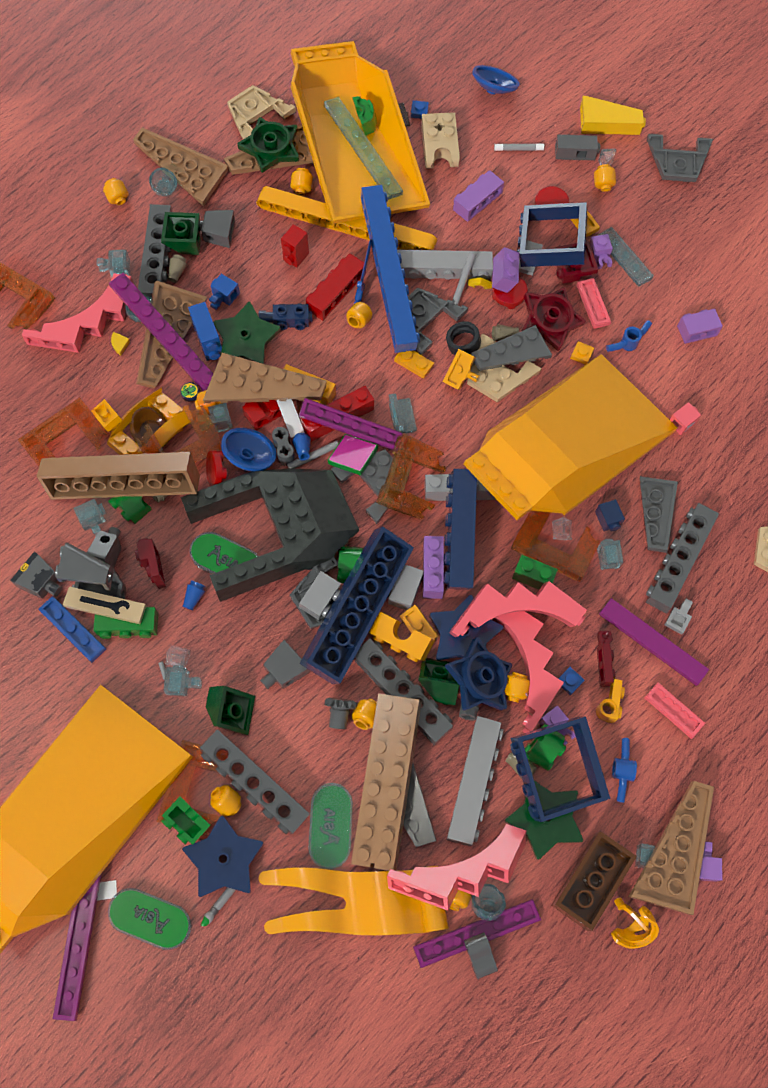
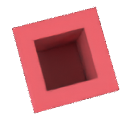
(685, 418)

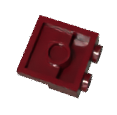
(572, 273)
(149, 558)

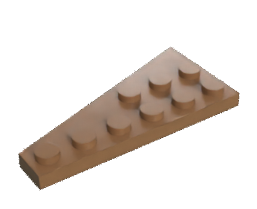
(244, 163)
(193, 170)
(173, 306)
(256, 382)
(675, 864)

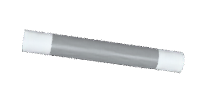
(518, 147)

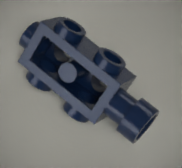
(288, 316)

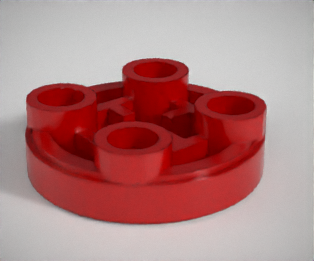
(551, 195)
(513, 297)
(214, 468)

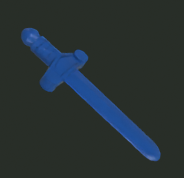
(361, 286)

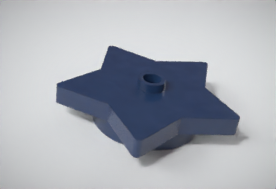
(453, 646)
(480, 677)
(232, 873)

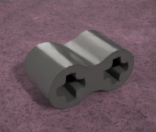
(283, 445)
(480, 955)

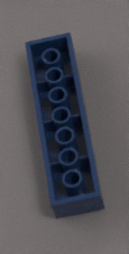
(357, 606)

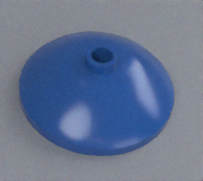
(495, 80)
(248, 449)

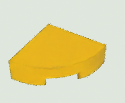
(480, 282)
(119, 343)

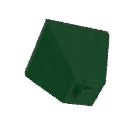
(182, 232)
(438, 681)
(230, 709)

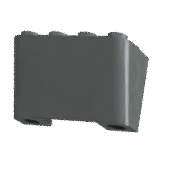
(88, 572)

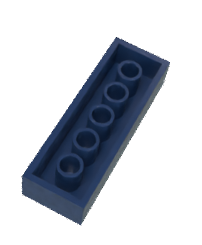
(461, 530)

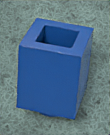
(224, 291)

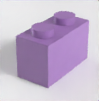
(505, 270)
(699, 325)

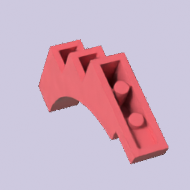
(69, 333)
(491, 603)
(543, 685)
(440, 884)

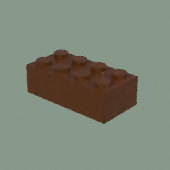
(594, 881)

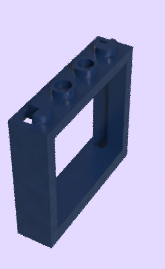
(559, 256)
(590, 761)

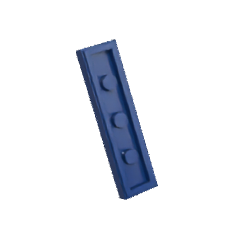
(72, 629)

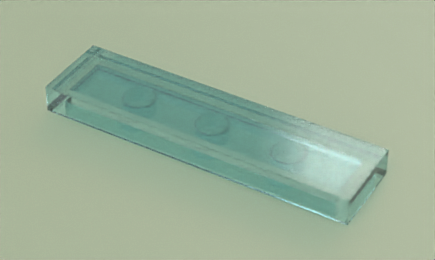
(627, 259)

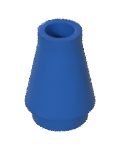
(302, 445)
(193, 594)

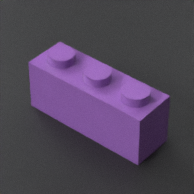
(478, 195)
(433, 567)

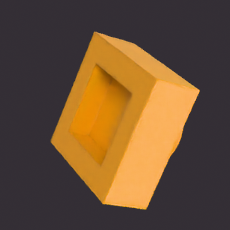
(582, 353)

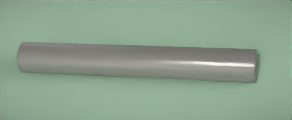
(460, 287)
(313, 455)

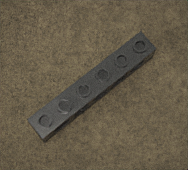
(151, 247)
(705, 519)
(371, 650)
(219, 742)

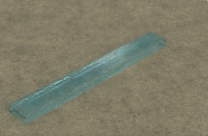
(363, 147)

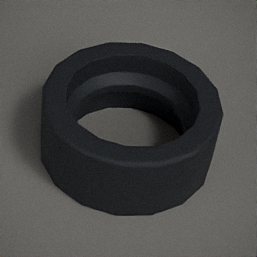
(459, 328)

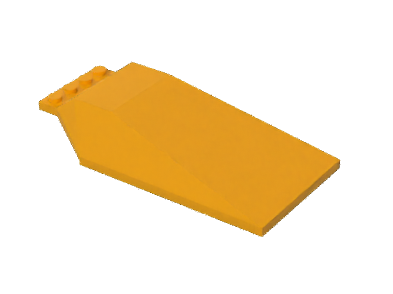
(340, 72)
(569, 441)
(79, 810)

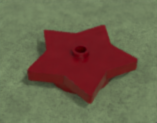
(552, 316)

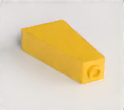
(609, 118)

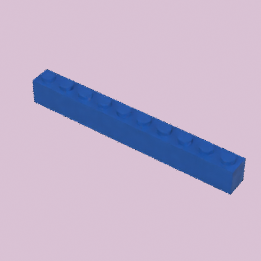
(389, 270)

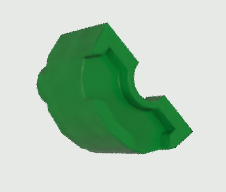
(366, 114)
(132, 507)
(347, 560)
(545, 749)
(185, 821)

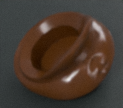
(141, 418)

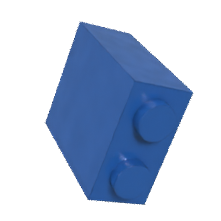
(205, 331)

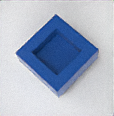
(419, 108)
(571, 680)

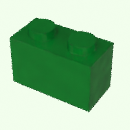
(533, 572)

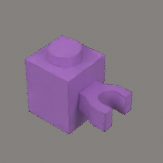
(601, 249)
(556, 716)
(711, 867)

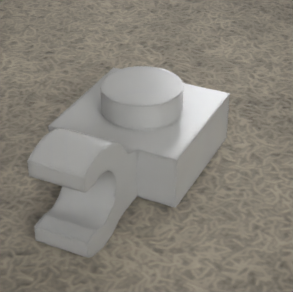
(678, 618)

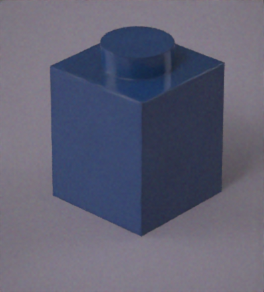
(610, 515)

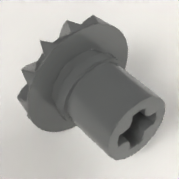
(339, 711)

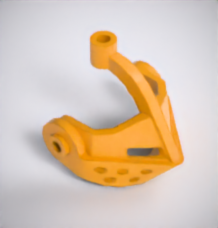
(627, 937)

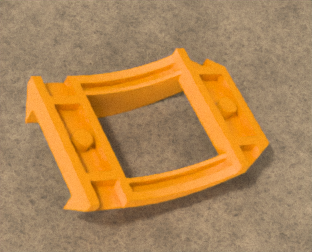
(158, 401)

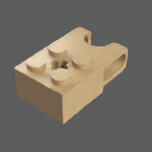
(440, 138)

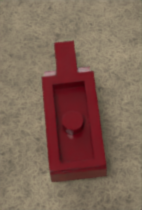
(605, 657)

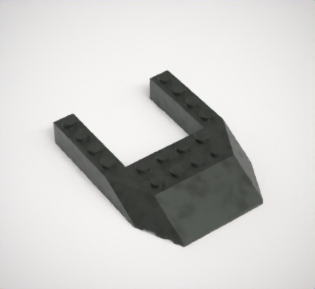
(306, 514)

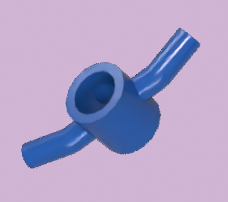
(633, 333)
(624, 770)

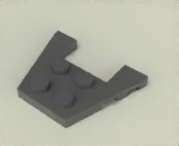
(678, 164)
(426, 308)
(374, 477)
(301, 589)

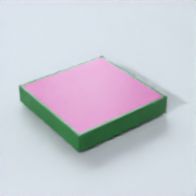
(353, 454)

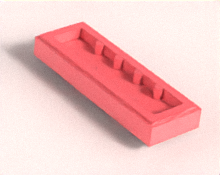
(593, 303)
(674, 710)

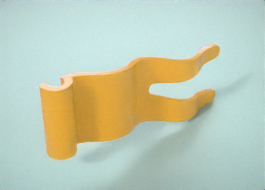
(368, 908)

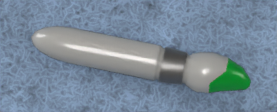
(209, 916)

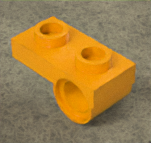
(615, 694)

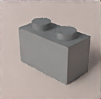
(406, 587)
(320, 595)

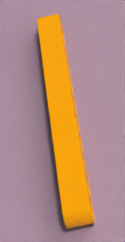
(317, 214)

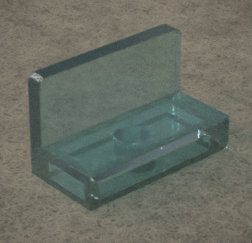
(402, 414)

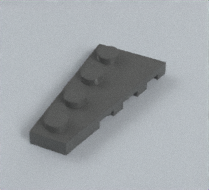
(520, 347)
(658, 508)
(417, 818)

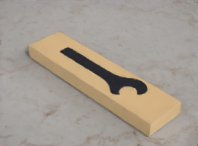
(104, 605)

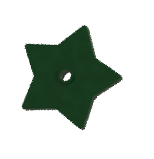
(270, 144)
(245, 323)
(546, 834)

